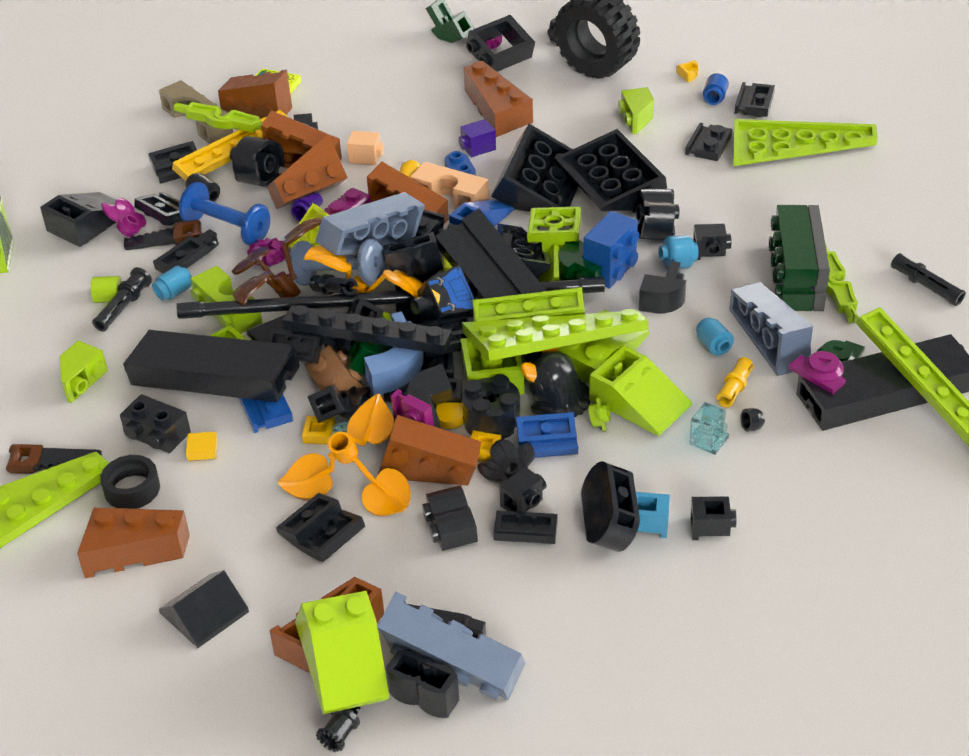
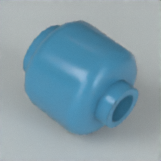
(678, 249)

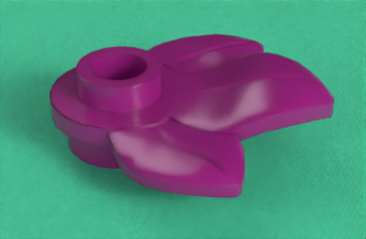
(127, 219)

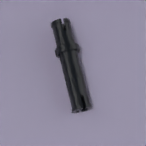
(918, 273)
(330, 284)

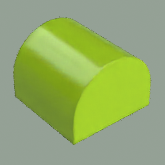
(104, 288)

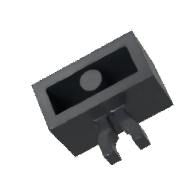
(414, 256)

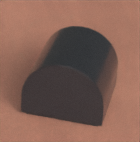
(327, 403)

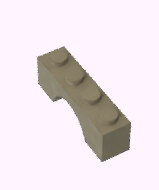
(185, 94)

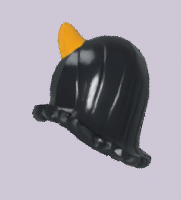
(555, 384)

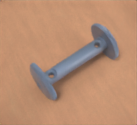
(369, 262)

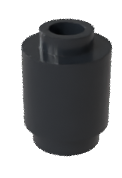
(213, 188)

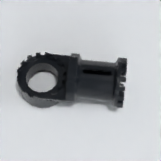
(338, 728)

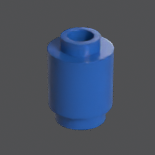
(715, 88)

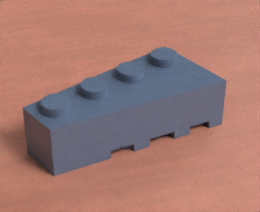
(381, 220)
(771, 325)
(474, 660)

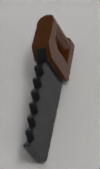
(165, 237)
(41, 457)

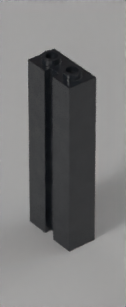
(487, 261)
(212, 365)
(878, 387)

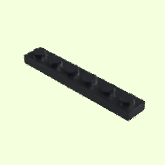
(367, 329)

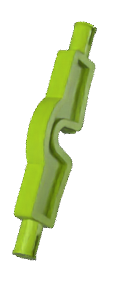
(212, 116)
(840, 290)

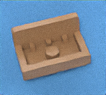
(334, 370)

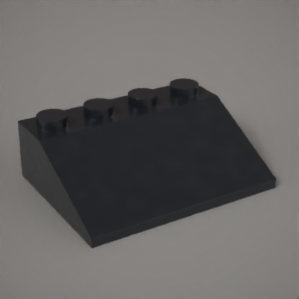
(611, 171)
(533, 176)

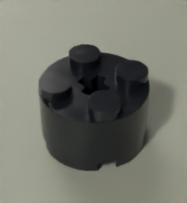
(257, 160)
(655, 213)
(491, 406)

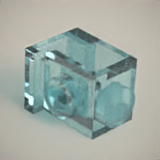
(709, 428)

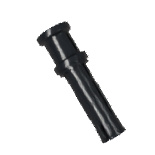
(105, 318)

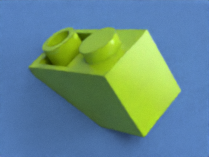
(636, 108)
(81, 368)

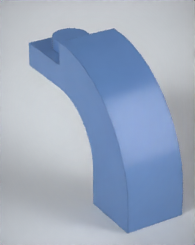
(392, 368)

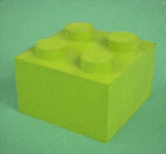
(477, 366)

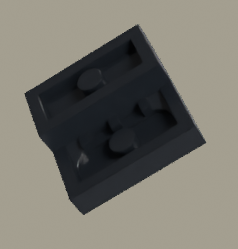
(320, 527)

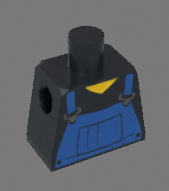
(444, 296)

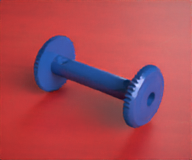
(196, 203)

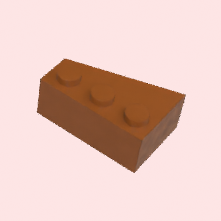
(257, 94)
(294, 136)
(313, 172)
(387, 182)
(430, 453)
(131, 537)
(286, 639)

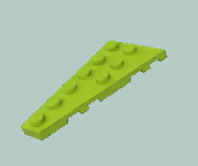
(775, 140)
(527, 335)
(40, 495)

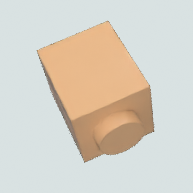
(364, 147)

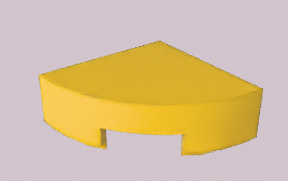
(688, 70)

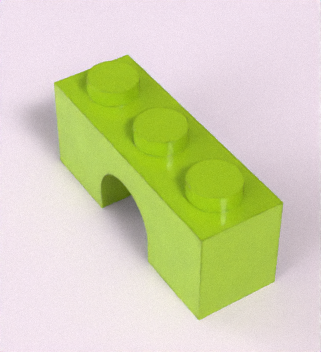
(216, 286)

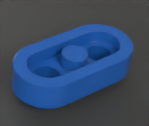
(459, 161)

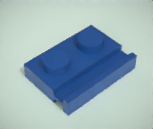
(266, 413)
(548, 434)

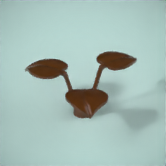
(281, 283)

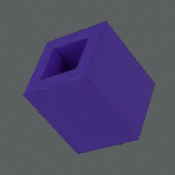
(477, 138)

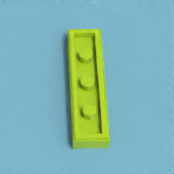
(529, 305)

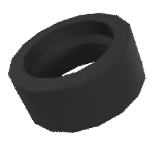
(125, 467)

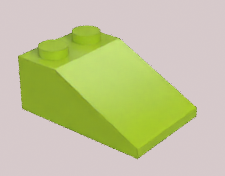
(592, 354)
(343, 651)

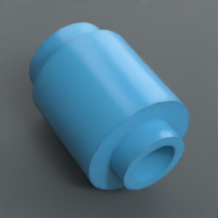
(172, 283)
(714, 336)

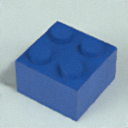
(612, 246)

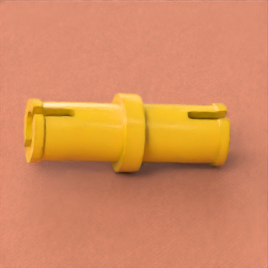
(735, 382)

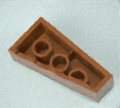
(497, 98)

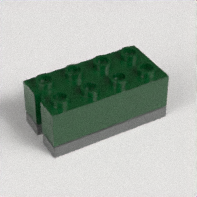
(799, 257)

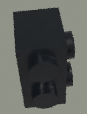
(155, 423)

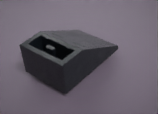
(77, 216)

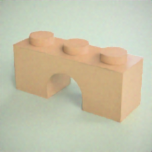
(447, 181)

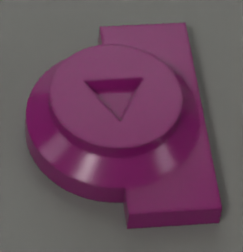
(821, 369)

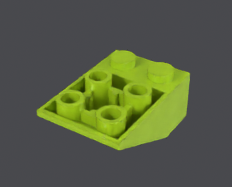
(638, 391)

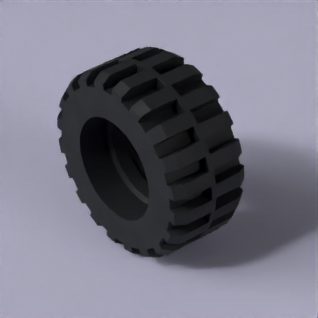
(580, 46)

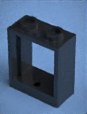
(507, 26)

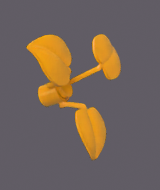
(338, 262)
(370, 423)

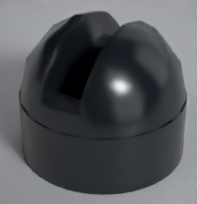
(751, 419)

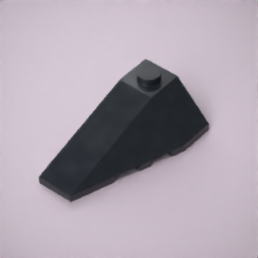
(529, 253)

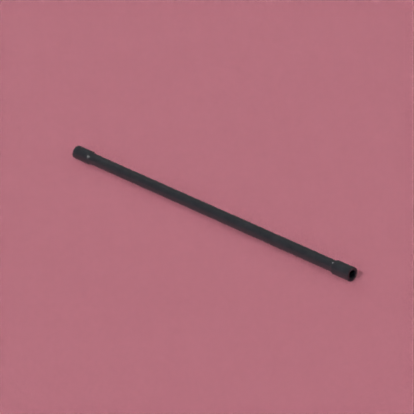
(201, 309)

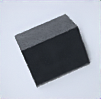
(205, 608)

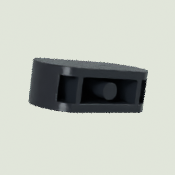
(610, 506)

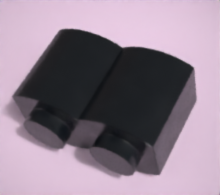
(450, 518)
(422, 683)

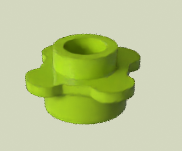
(599, 414)

